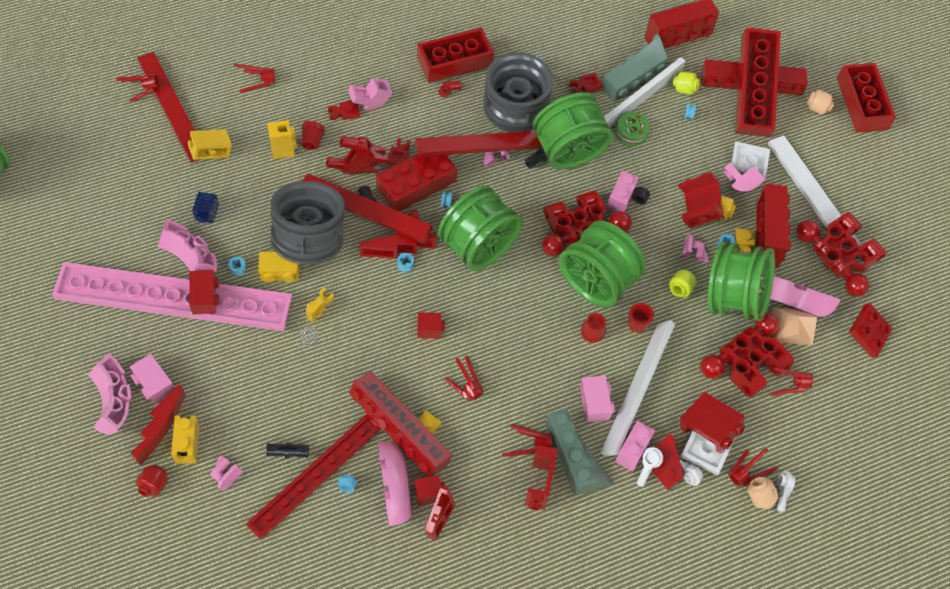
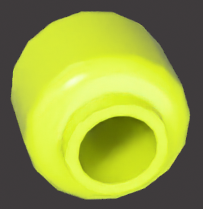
(686, 83)
(682, 283)

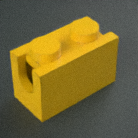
(282, 139)
(209, 144)
(275, 268)
(185, 439)

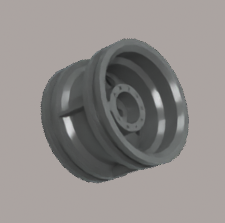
(516, 91)
(307, 222)

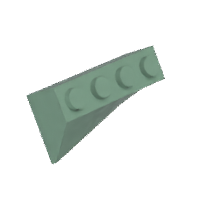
(636, 69)
(577, 461)

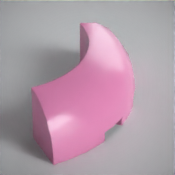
(187, 247)
(803, 297)
(115, 394)
(395, 477)

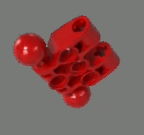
(569, 225)
(845, 263)
(750, 380)

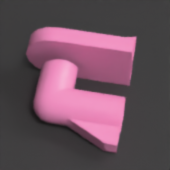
(489, 158)
(689, 243)
(231, 475)

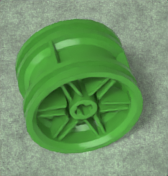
(573, 131)
(480, 228)
(602, 264)
(741, 281)

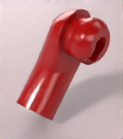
(447, 87)

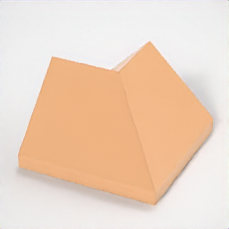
(795, 326)

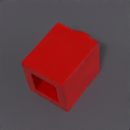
(430, 325)
(427, 489)

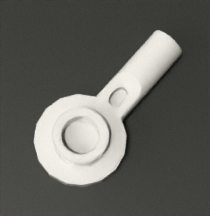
(651, 459)
(691, 473)
(786, 483)

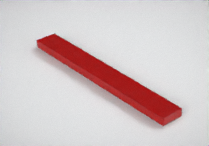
(169, 102)
(477, 143)
(379, 213)
(313, 477)

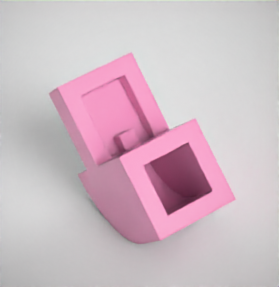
(373, 95)
(747, 181)

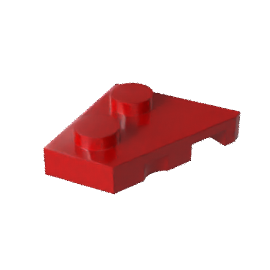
(670, 470)
(440, 513)

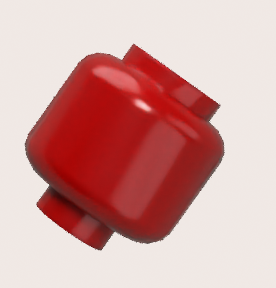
(151, 481)

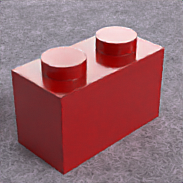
(203, 292)

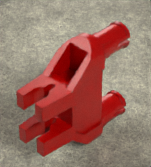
(360, 157)

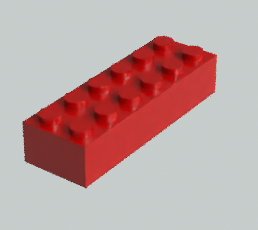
(758, 82)

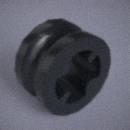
(640, 195)

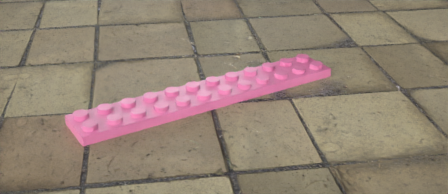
(169, 296)

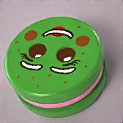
(632, 129)

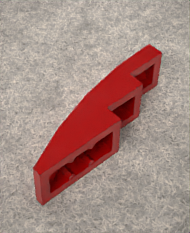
(391, 245)
(163, 417)

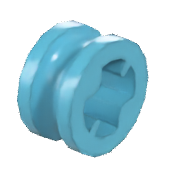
(690, 111)
(446, 199)
(727, 238)
(401, 258)
(237, 260)

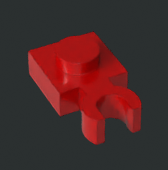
(588, 83)
(346, 110)
(398, 153)

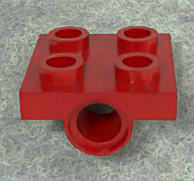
(870, 330)

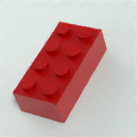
(683, 23)
(455, 55)
(866, 97)
(415, 179)
(772, 221)

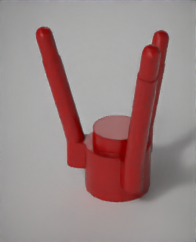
(266, 75)
(148, 81)
(801, 379)
(472, 388)
(540, 438)
(740, 474)

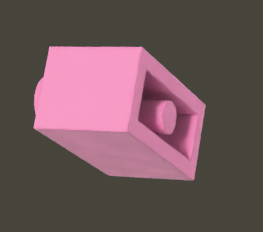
(622, 192)
(151, 378)
(596, 398)
(634, 446)

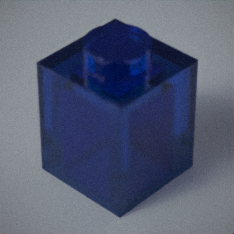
(205, 207)

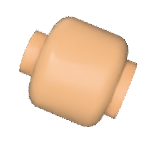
(820, 102)
(763, 493)

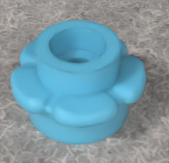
(347, 483)

